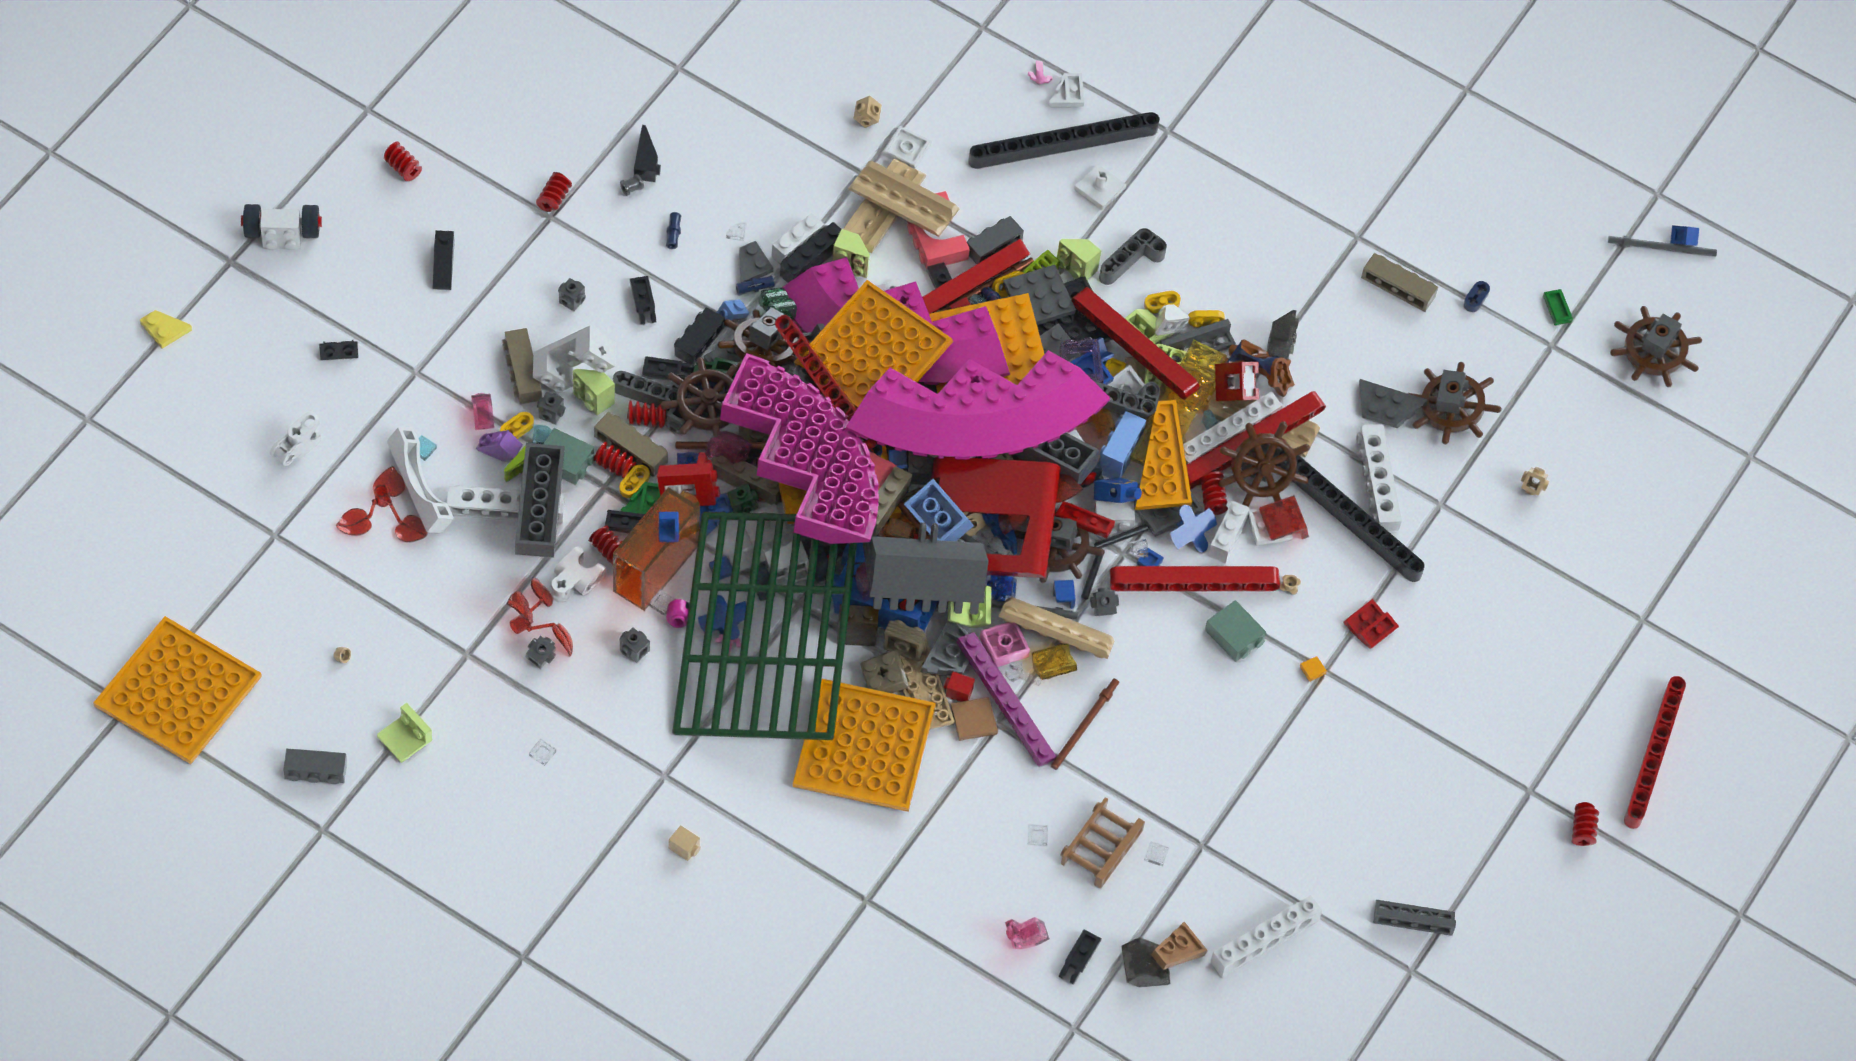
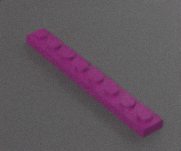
(1006, 699)

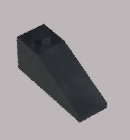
(646, 159)
(443, 259)

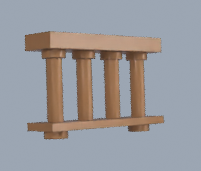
(1111, 858)

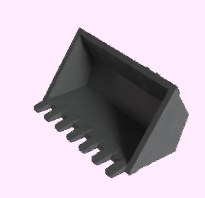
(926, 571)

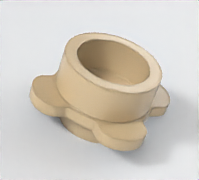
(1290, 579)

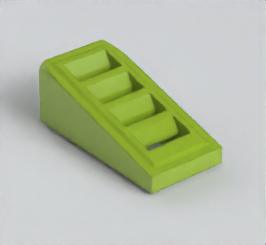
(1045, 259)
(516, 466)

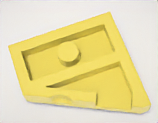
(164, 328)

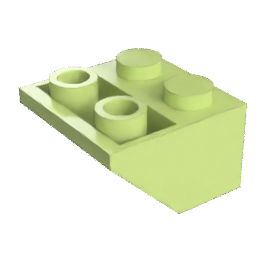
(851, 246)
(1079, 257)
(1146, 323)
(593, 389)

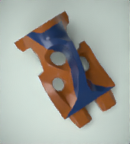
(1269, 366)

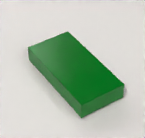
(1558, 307)

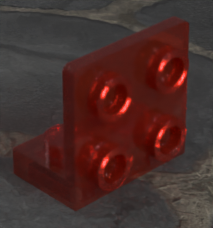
(1284, 519)

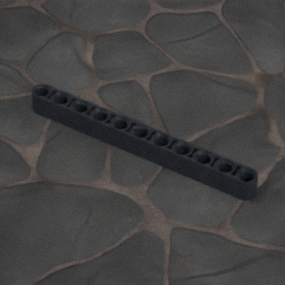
(1063, 140)
(1355, 513)

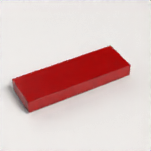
(1086, 519)

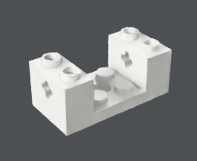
(555, 362)

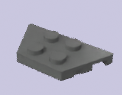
(1387, 404)
(946, 654)

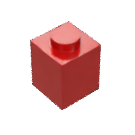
(959, 687)

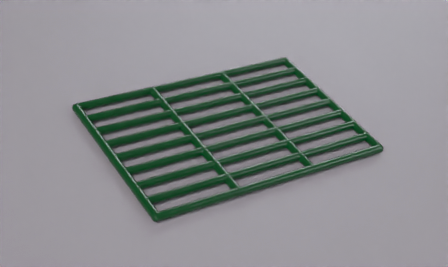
(819, 662)

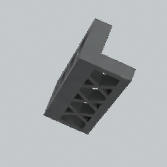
(1202, 335)
(1414, 920)

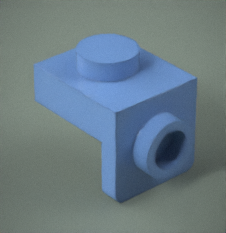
(733, 310)

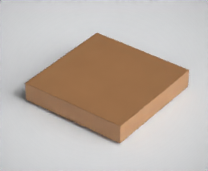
(974, 718)

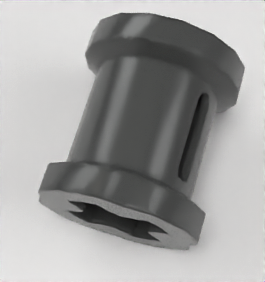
(631, 184)

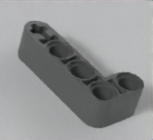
(1123, 258)
(627, 383)
(1136, 402)

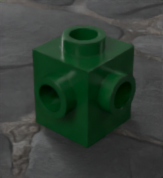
(743, 499)

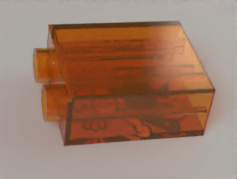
(643, 562)

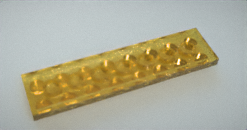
(1200, 363)

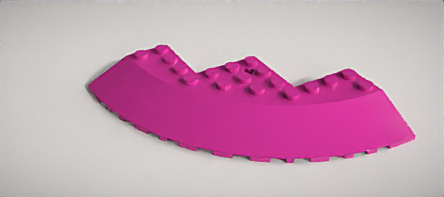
(828, 287)
(978, 410)
(807, 451)

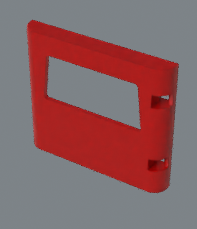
(1006, 489)

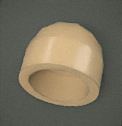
(345, 652)

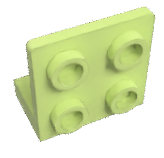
(967, 619)
(406, 734)

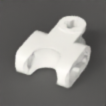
(297, 441)
(575, 577)

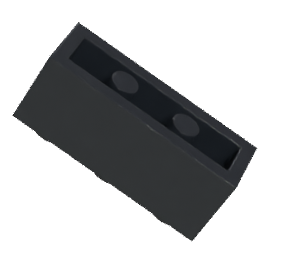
(699, 336)

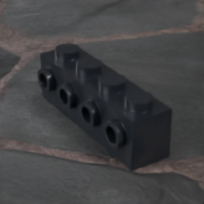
(812, 254)

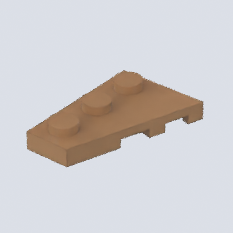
(1179, 948)

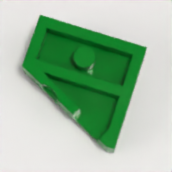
(643, 499)

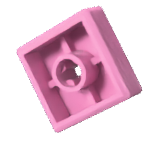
(1009, 634)

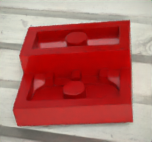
(1371, 624)

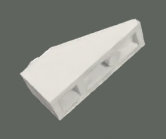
(1170, 320)

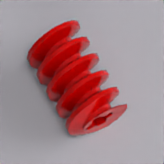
(402, 161)
(553, 192)
(646, 414)
(613, 461)
(1214, 495)
(605, 542)
(1585, 824)

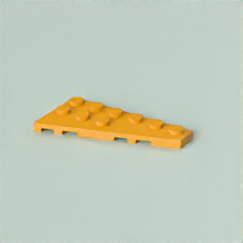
(1165, 470)

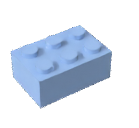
(1121, 444)
(935, 506)

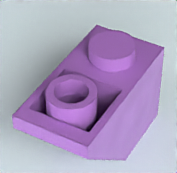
(500, 445)

